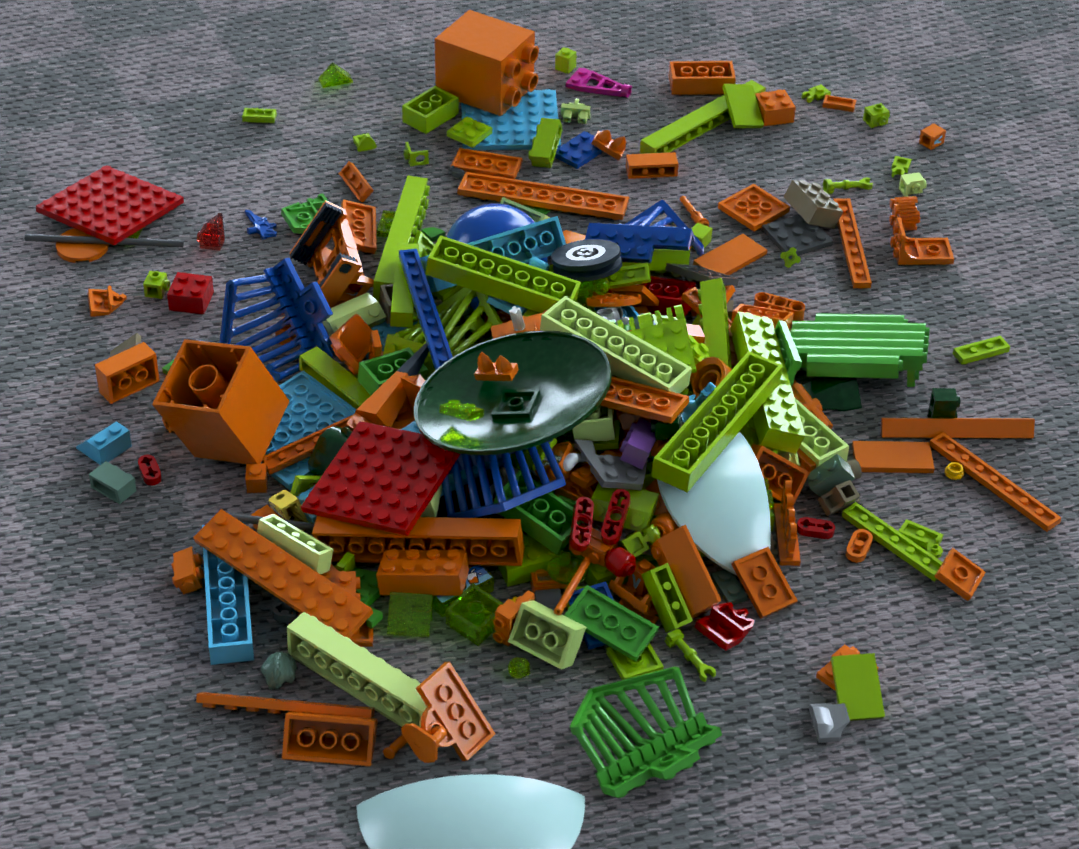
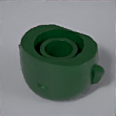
(327, 448)

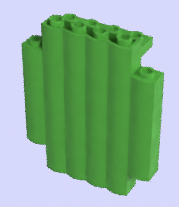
(861, 346)

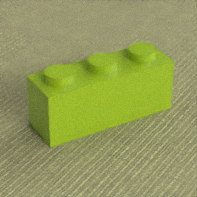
(545, 142)
(666, 597)

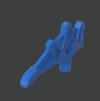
(261, 226)

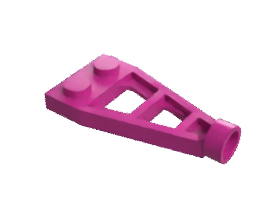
(582, 77)

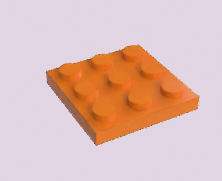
(753, 207)

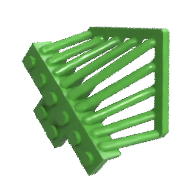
(656, 757)

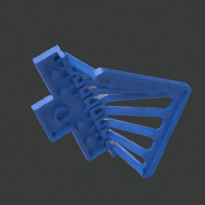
(639, 239)
(303, 309)
(467, 462)

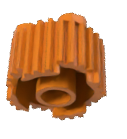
(906, 209)

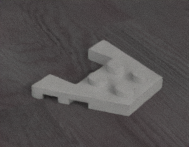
(609, 469)

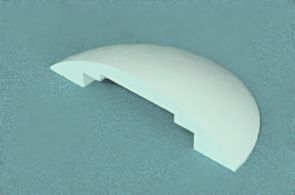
(725, 507)
(473, 814)

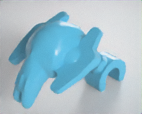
(694, 404)

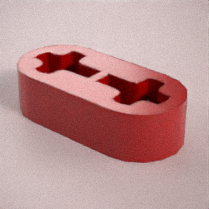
(152, 469)
(815, 528)

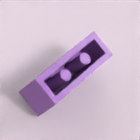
(638, 443)

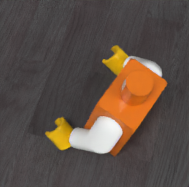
(566, 459)

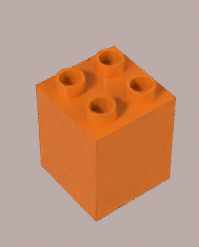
(486, 62)
(221, 401)

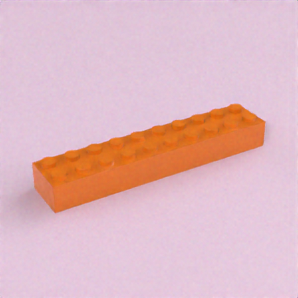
(484, 539)

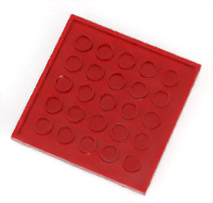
(110, 204)
(380, 479)

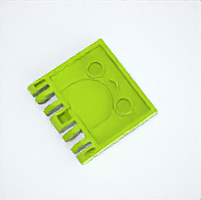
(669, 337)

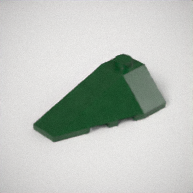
(835, 392)

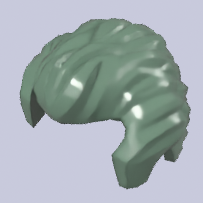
(279, 669)

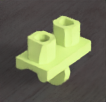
(575, 110)

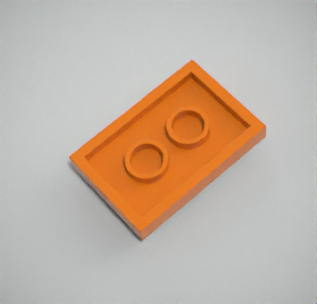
(764, 582)

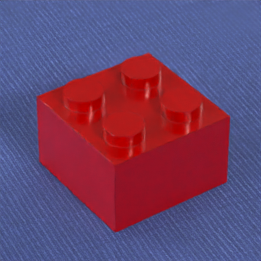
(190, 293)

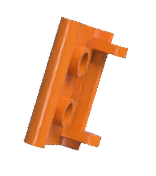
(627, 593)

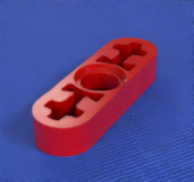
(618, 524)
(576, 530)

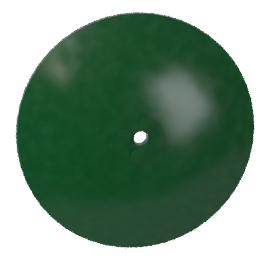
(555, 389)

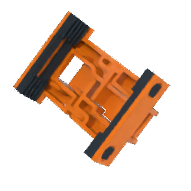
(339, 269)

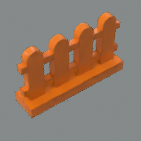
(786, 528)

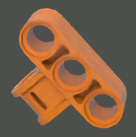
(780, 303)

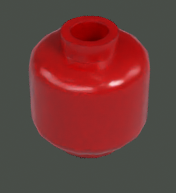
(620, 562)

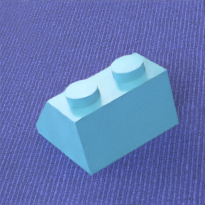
(106, 443)

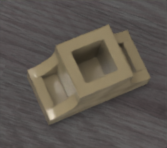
(839, 498)

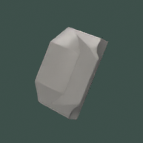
(829, 721)

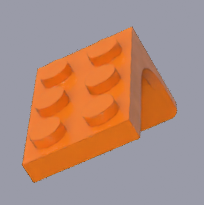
(919, 250)
(351, 342)

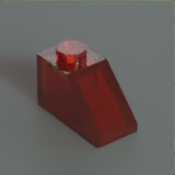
(212, 234)

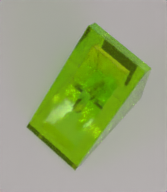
(334, 76)

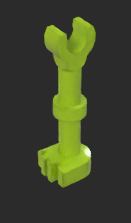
(829, 186)
(676, 638)

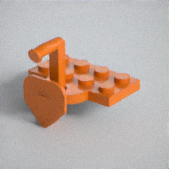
(453, 714)

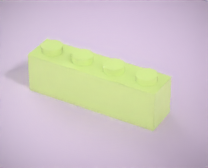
(296, 543)

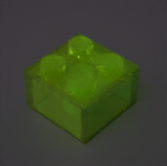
(473, 614)

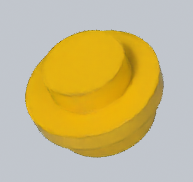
(954, 471)

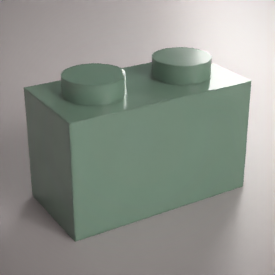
(829, 475)
(112, 482)

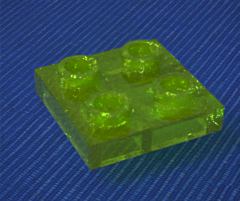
(409, 614)

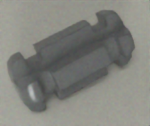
(456, 172)

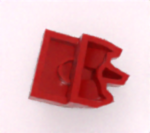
(725, 625)

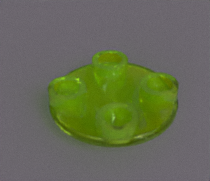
(564, 567)

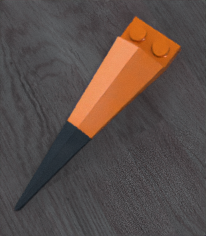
(388, 399)

